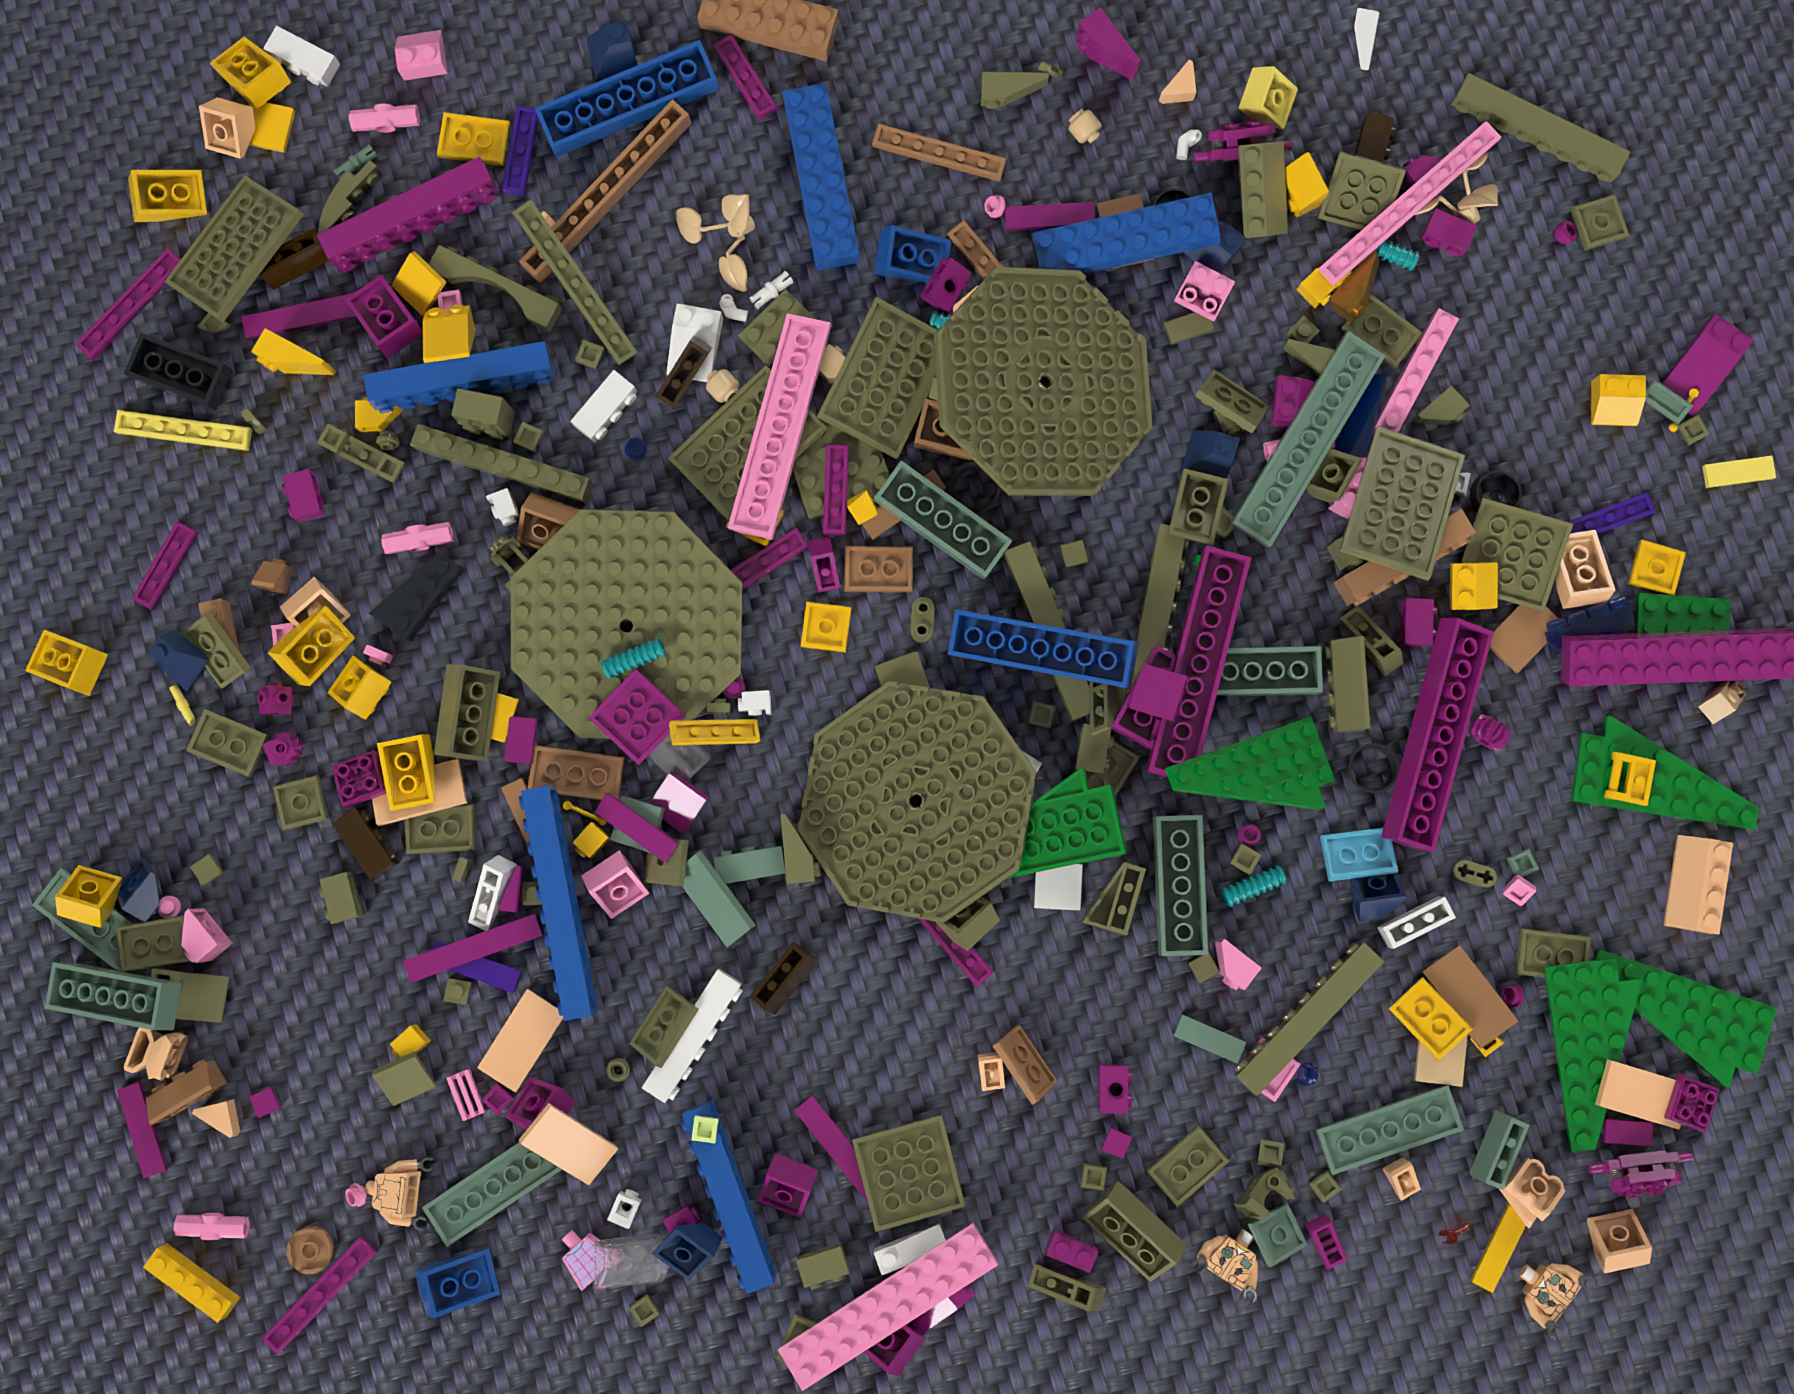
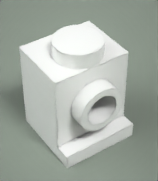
(504, 506)
(755, 702)
(621, 1216)

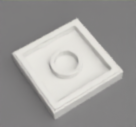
(1059, 888)

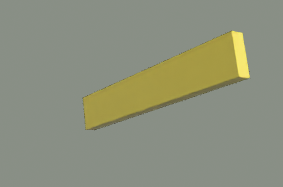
(183, 430)

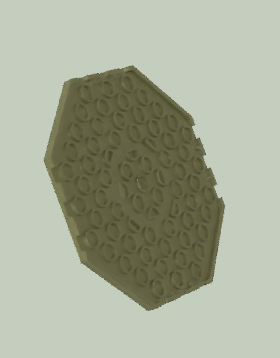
(1001, 415)
(617, 569)
(971, 813)

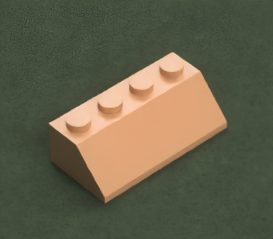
(1698, 884)

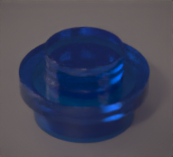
(636, 448)
(1308, 1074)

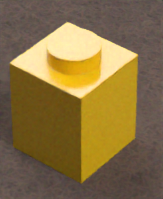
(591, 841)
(409, 1041)

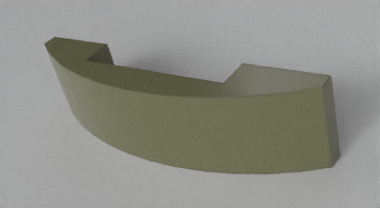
(360, 453)

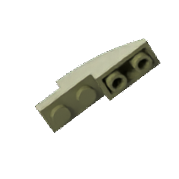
(345, 193)

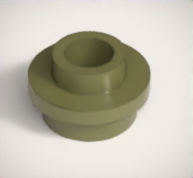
(388, 440)
(611, 1072)

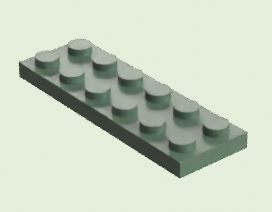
(99, 940)
(1389, 1129)
(487, 1192)

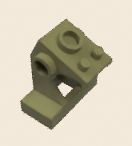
(501, 550)
(1253, 1198)

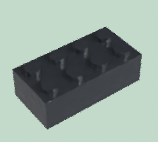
(178, 371)

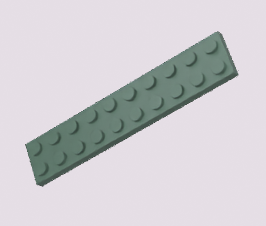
(1307, 439)

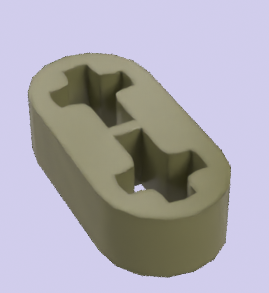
(1475, 868)

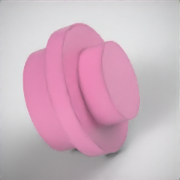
(995, 206)
(169, 907)
(356, 1195)

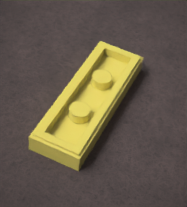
(1739, 471)

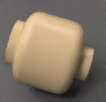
(1084, 126)
(722, 385)

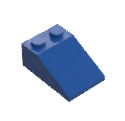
(909, 254)
(457, 1282)

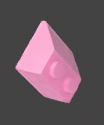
(420, 55)
(614, 884)
(202, 936)
(1234, 965)

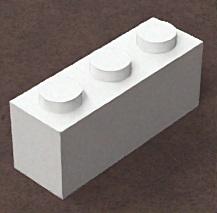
(302, 57)
(604, 406)
(1416, 922)

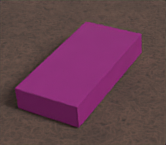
(1627, 1132)

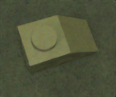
(1444, 409)

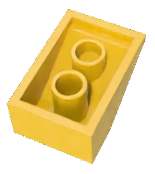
(251, 72)
(166, 194)
(447, 333)
(287, 357)
(311, 646)
(66, 662)
(408, 771)

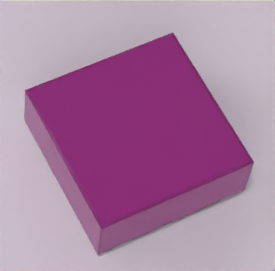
(497, 1098)
(265, 1102)
(1116, 1142)

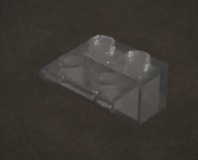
(681, 759)

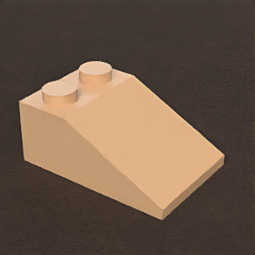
(1583, 572)

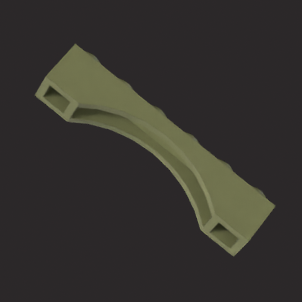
(455, 269)

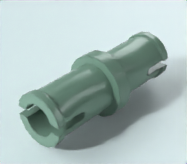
(356, 162)

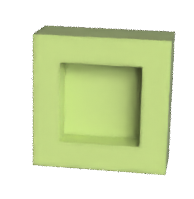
(705, 1129)

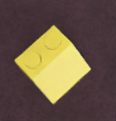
(1268, 96)

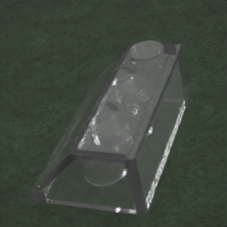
(628, 1261)

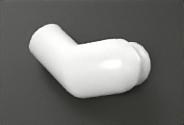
(1186, 141)
(730, 310)

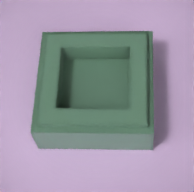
(1522, 863)

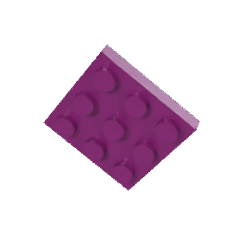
(636, 716)

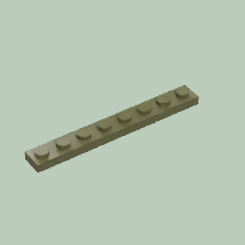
(574, 282)

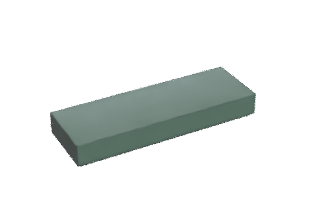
(1209, 1038)

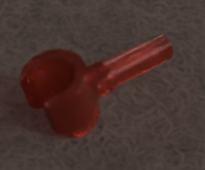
(1452, 1235)

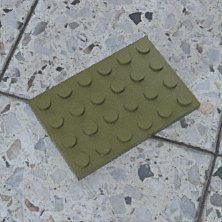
(234, 248)
(883, 379)
(719, 449)
(1402, 503)

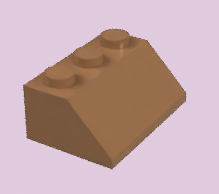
(542, 520)
(184, 1091)

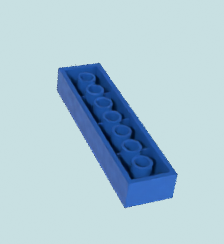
(626, 98)
(821, 176)
(1130, 236)
(477, 373)
(1043, 648)
(731, 1203)

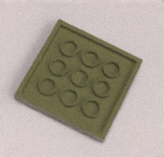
(865, 470)
(1523, 545)
(908, 1172)

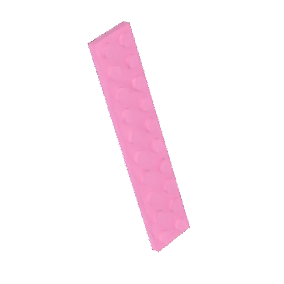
(779, 426)
(888, 1306)

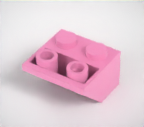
(1204, 291)

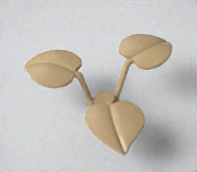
(1467, 207)
(736, 210)

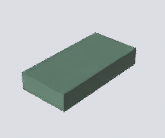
(1667, 402)

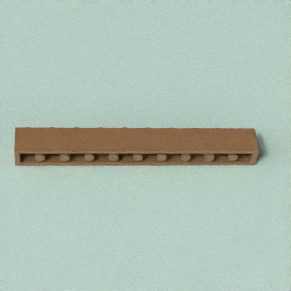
(612, 184)

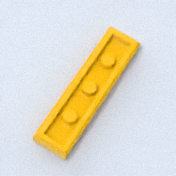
(714, 732)
(1498, 1250)

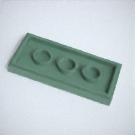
(715, 900)

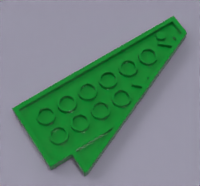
(1269, 768)
(1676, 786)
(1072, 826)
(1701, 1020)
(1589, 1025)

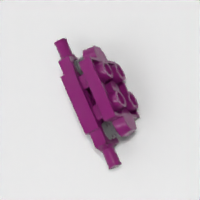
(1229, 133)
(1633, 1170)

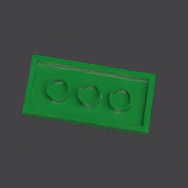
(1680, 613)

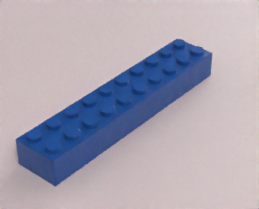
(559, 902)

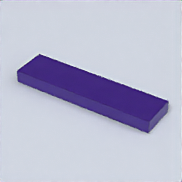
(520, 151)
(1615, 515)
(487, 971)

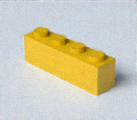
(191, 1282)

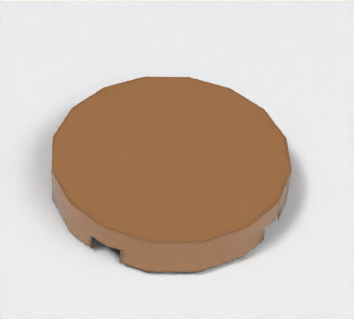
(310, 1250)

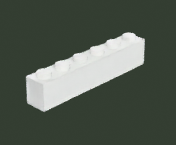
(712, 1008)

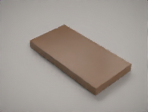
(576, 772)
(1470, 995)

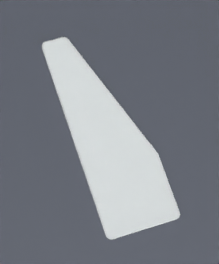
(1365, 31)

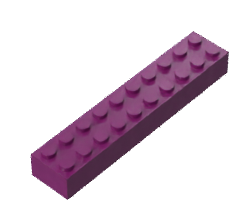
(1201, 655)
(1677, 657)
(1437, 734)

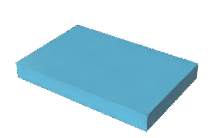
(1358, 854)

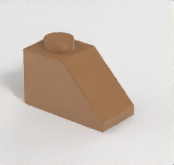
(273, 576)

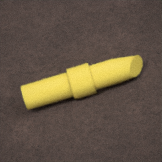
(182, 704)

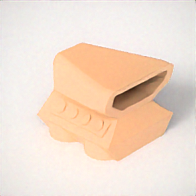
(156, 1053)
(1532, 1191)

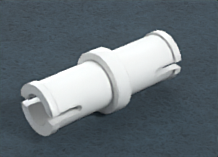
(771, 290)

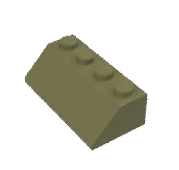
(1262, 189)
(1347, 685)
(466, 712)
(1135, 1231)

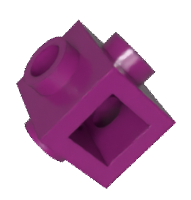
(275, 699)
(283, 749)

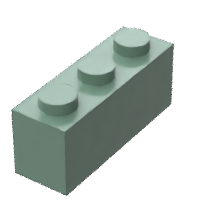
(750, 863)
(1499, 1149)

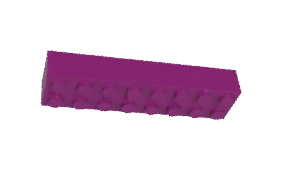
(409, 215)

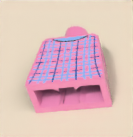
(580, 1258)

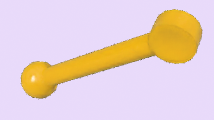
(1693, 393)
(568, 806)

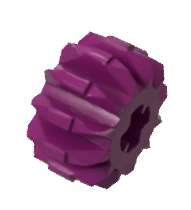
(1490, 732)

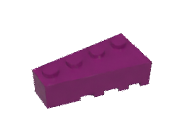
(1135, 724)

